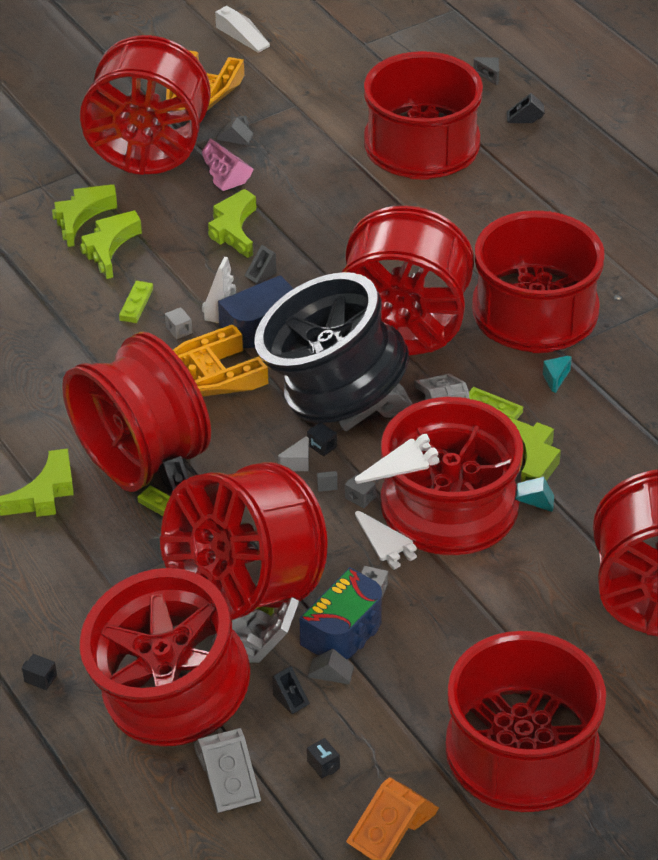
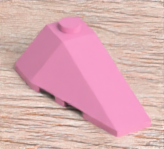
(225, 167)

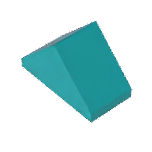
(556, 371)
(536, 493)

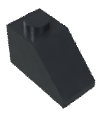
(526, 110)
(173, 472)

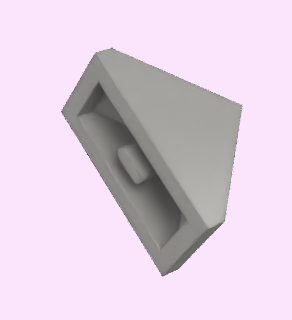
(296, 456)

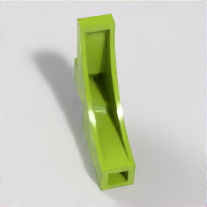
(82, 206)
(228, 221)
(107, 237)
(539, 455)
(39, 494)

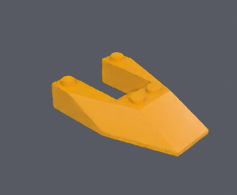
(221, 84)
(203, 358)

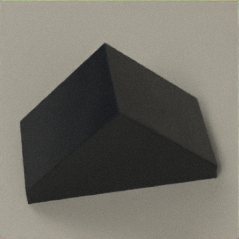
(289, 690)

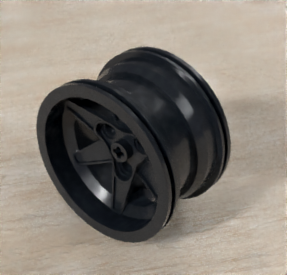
(332, 347)

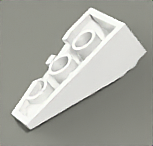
(240, 28)
(220, 289)

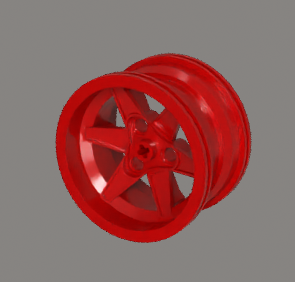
(137, 410)
(471, 492)
(139, 621)

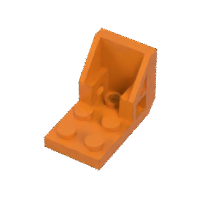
(388, 819)

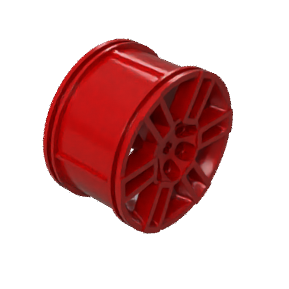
(134, 128)
(422, 142)
(420, 238)
(536, 311)
(206, 534)
(629, 578)
(522, 757)

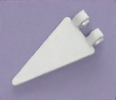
(402, 460)
(386, 541)

